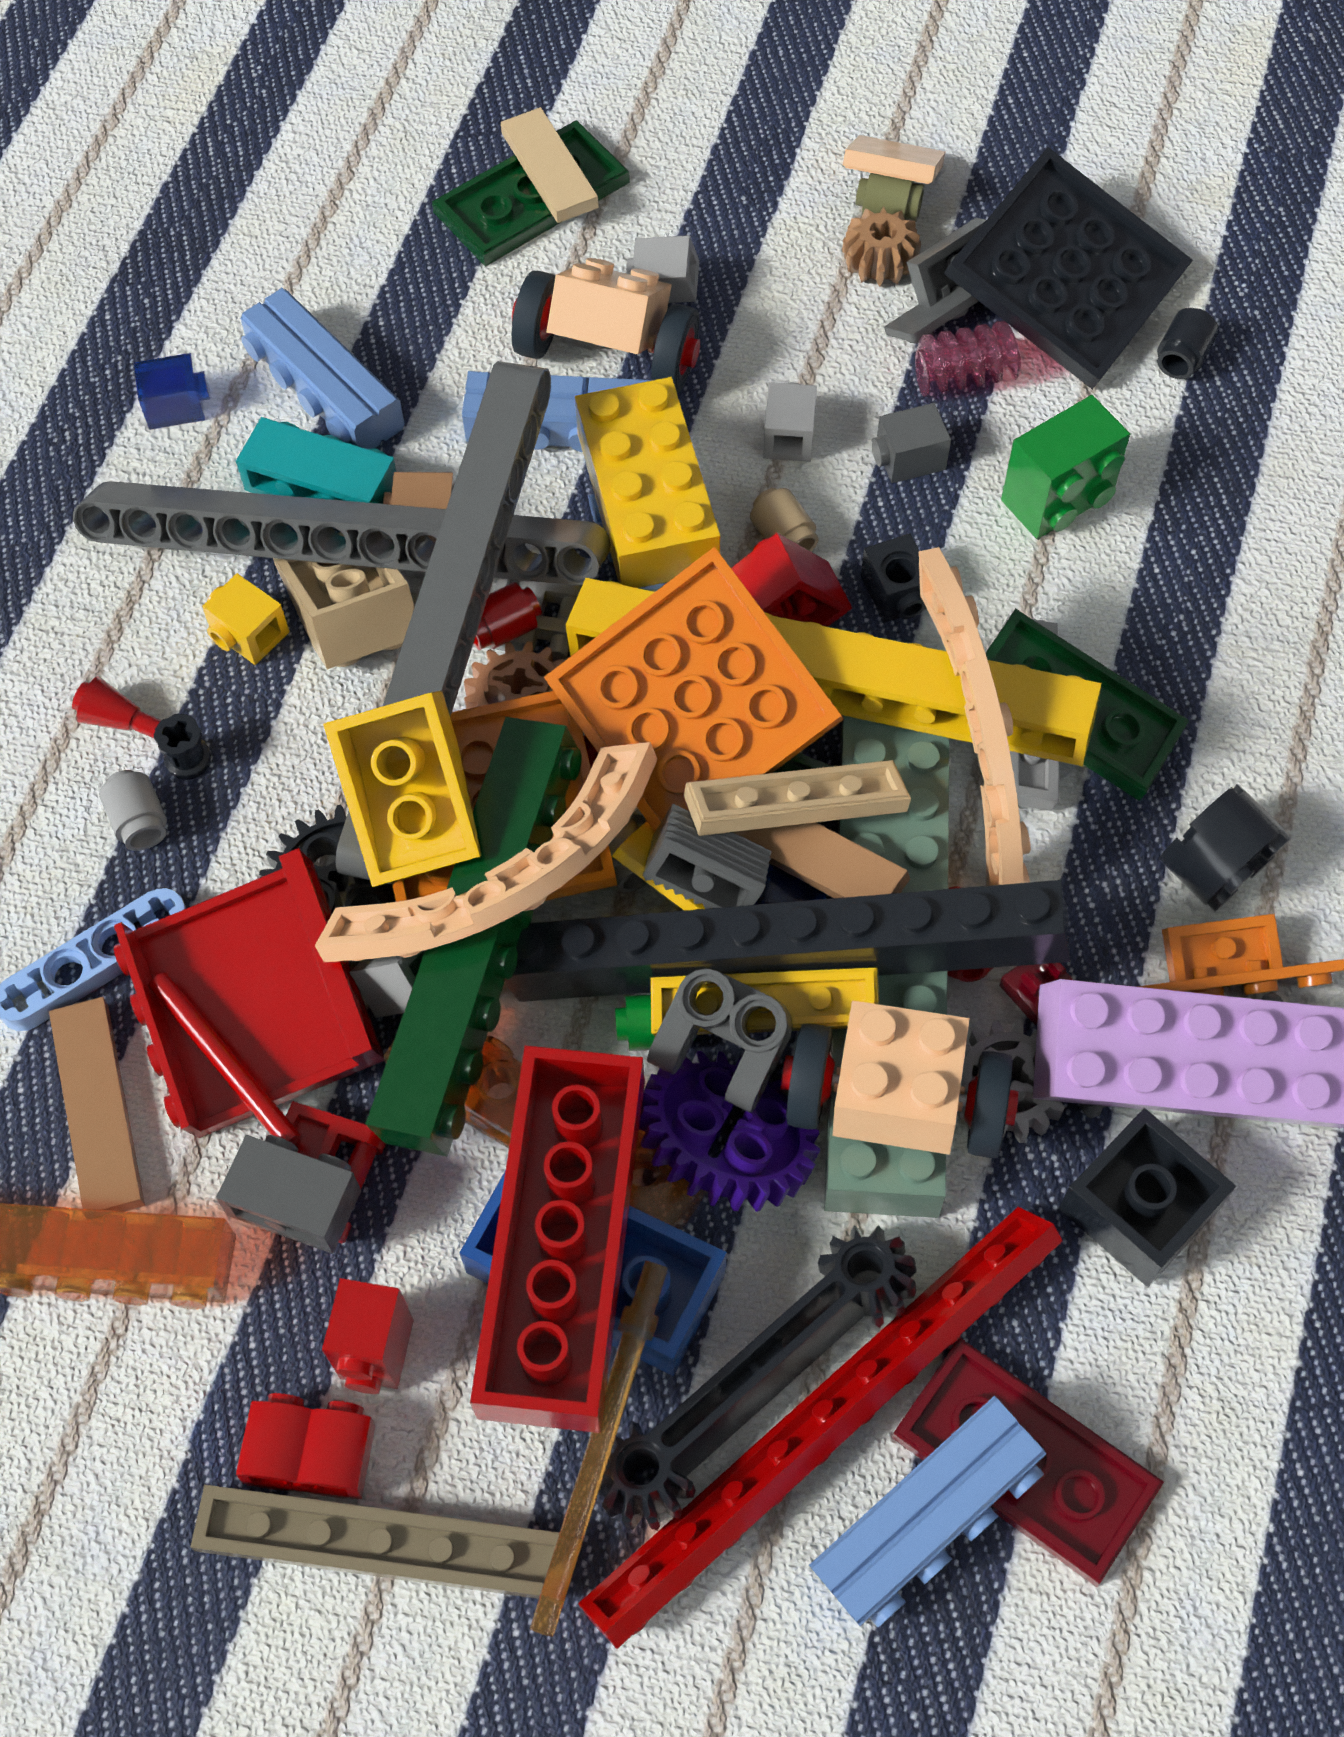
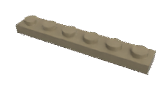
(373, 1541)

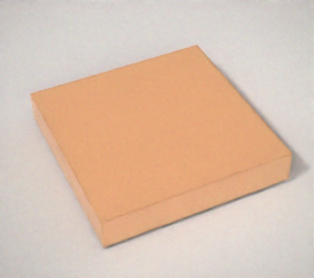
(894, 159)

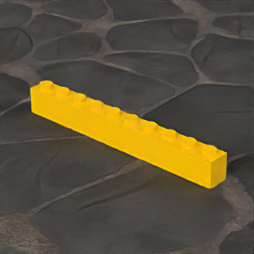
(896, 680)

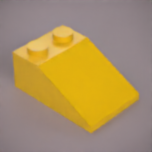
(405, 787)

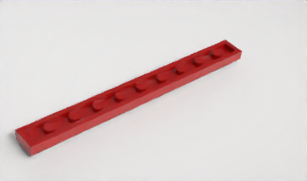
(817, 1427)

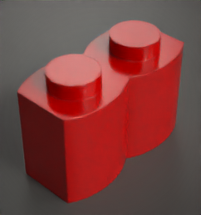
(306, 1447)

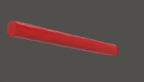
(223, 1058)

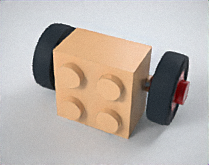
(608, 311)
(900, 1081)

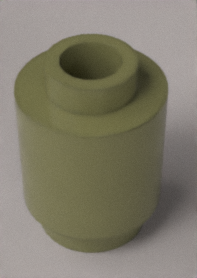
(891, 193)

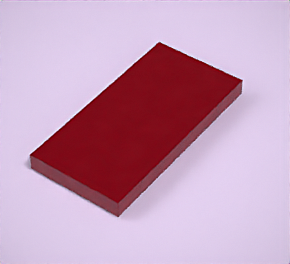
(1089, 1487)

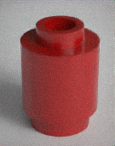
(507, 616)

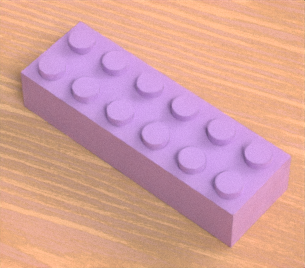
(1190, 1053)

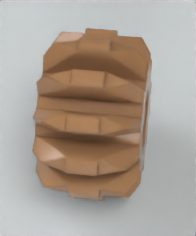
(880, 246)

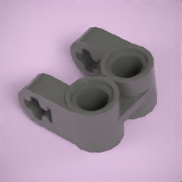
(730, 1023)

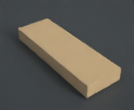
(549, 165)

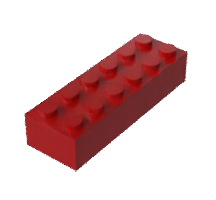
(559, 1241)

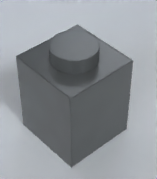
(911, 443)

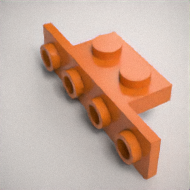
(1233, 954)

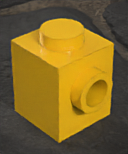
(244, 619)

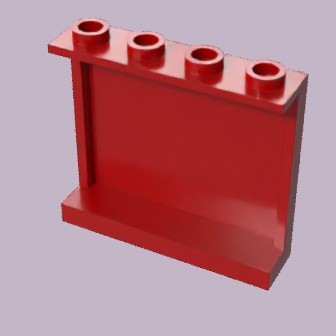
(262, 989)

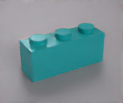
(309, 465)

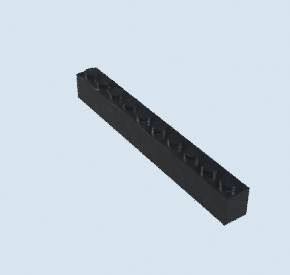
(883, 932)

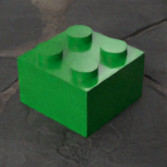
(1065, 467)

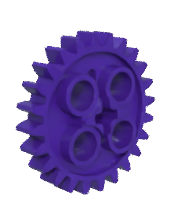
(762, 1154)

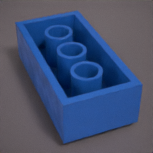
(687, 1291)

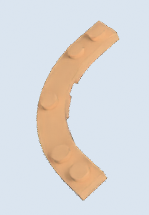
(988, 720)
(514, 886)

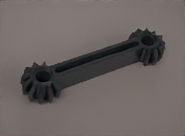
(756, 1376)

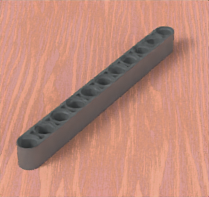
(122, 509)
(465, 551)

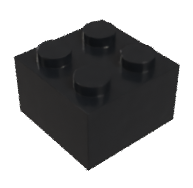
(1146, 1197)

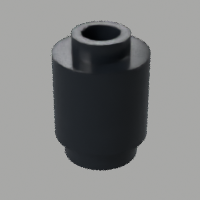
(1187, 343)

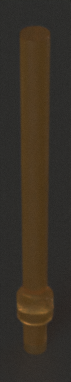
(637, 1325)

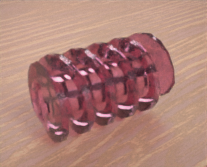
(965, 355)

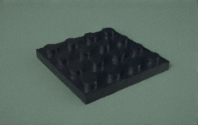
(1068, 267)

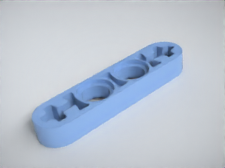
(84, 950)

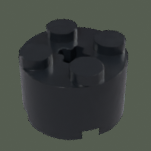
(1225, 847)

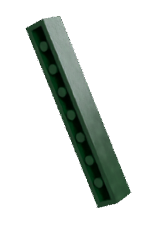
(461, 982)

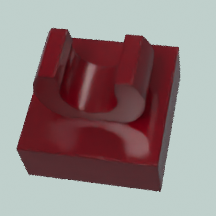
(1024, 982)

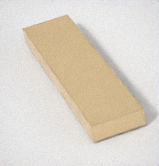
(796, 797)

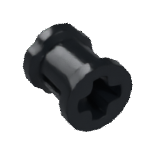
(183, 748)

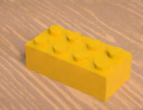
(645, 480)

